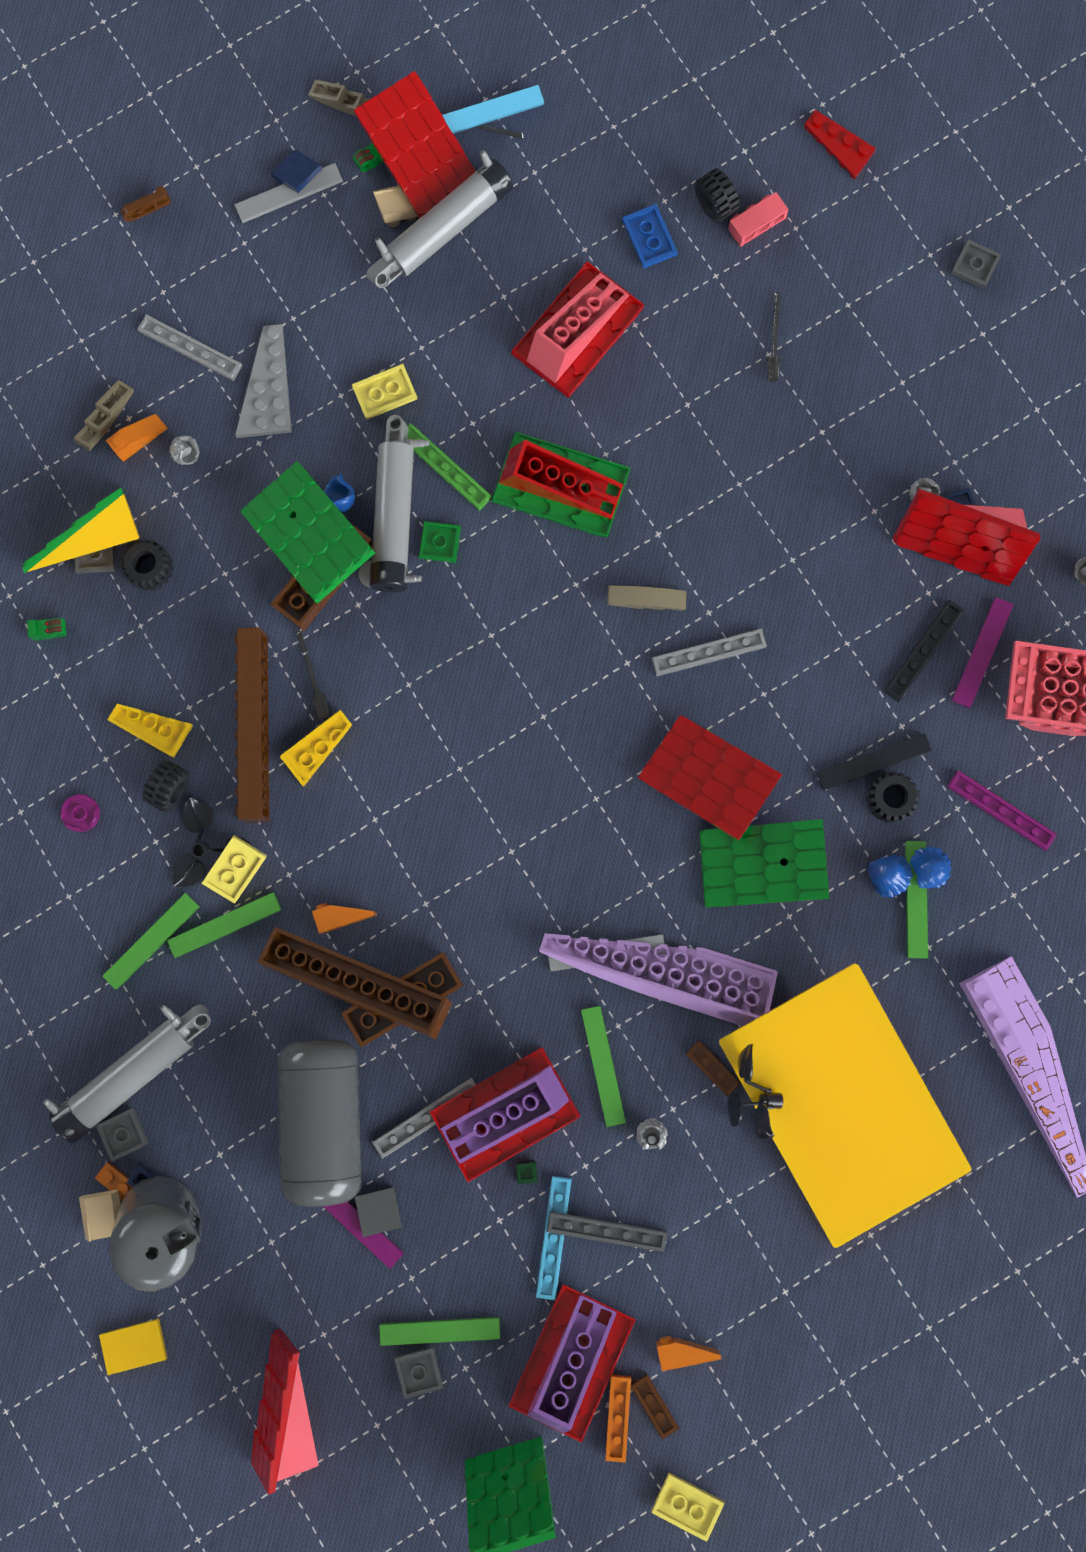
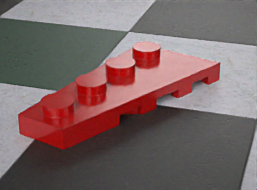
(842, 144)

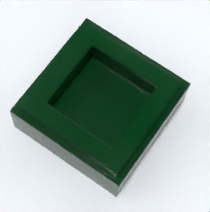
(526, 1172)

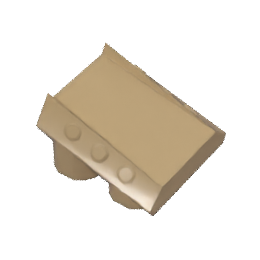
(394, 206)
(99, 1213)

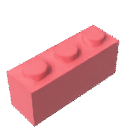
(757, 218)

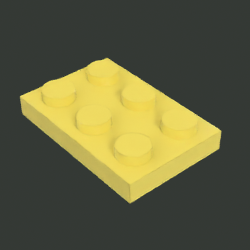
(384, 391)
(234, 869)
(687, 1506)

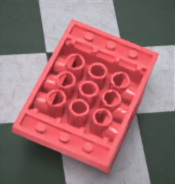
(1048, 688)

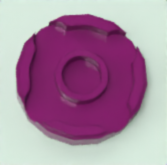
(80, 813)

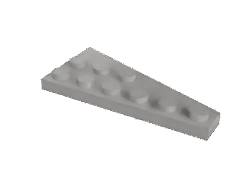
(267, 396)

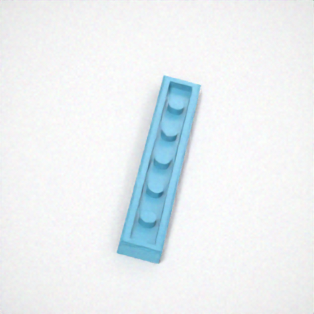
(494, 109)
(553, 1242)

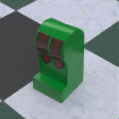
(367, 158)
(46, 629)

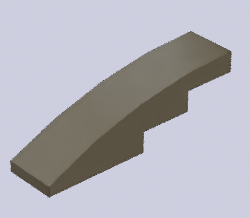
(336, 96)
(104, 415)
(646, 597)

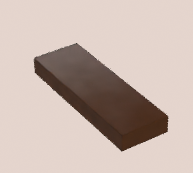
(713, 1068)
(654, 1406)

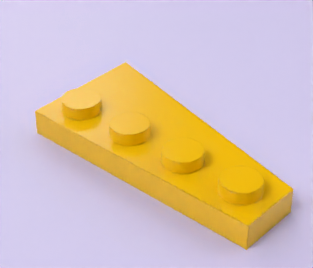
(154, 729)
(312, 750)

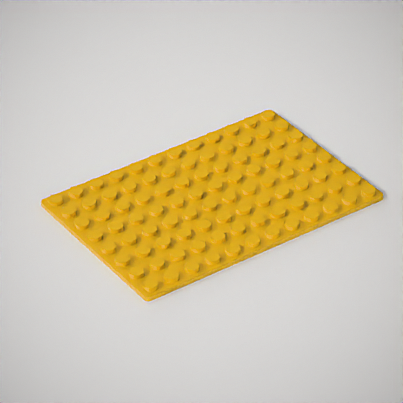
(853, 1106)

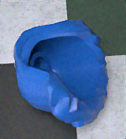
(340, 493)
(931, 867)
(890, 875)

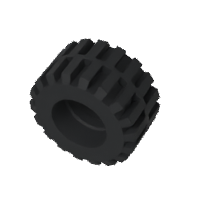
(717, 195)
(137, 554)
(166, 786)
(908, 792)

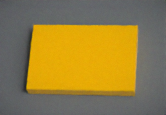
(133, 1346)

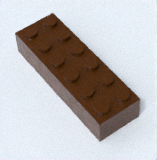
(298, 605)
(434, 975)

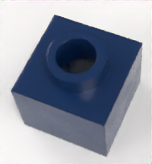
(140, 1169)

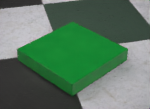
(439, 542)

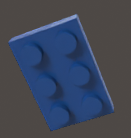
(649, 236)

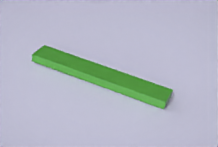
(450, 470)
(916, 909)
(224, 925)
(151, 941)
(603, 1066)
(439, 1331)

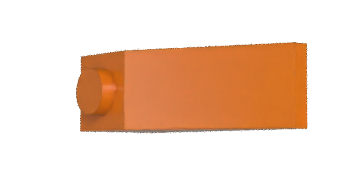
(135, 436)
(335, 917)
(681, 1353)

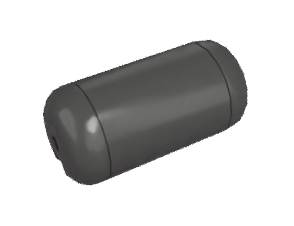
(319, 1122)
(155, 1234)

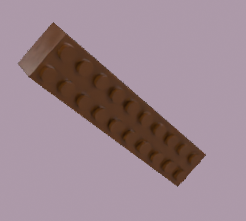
(252, 725)
(355, 983)

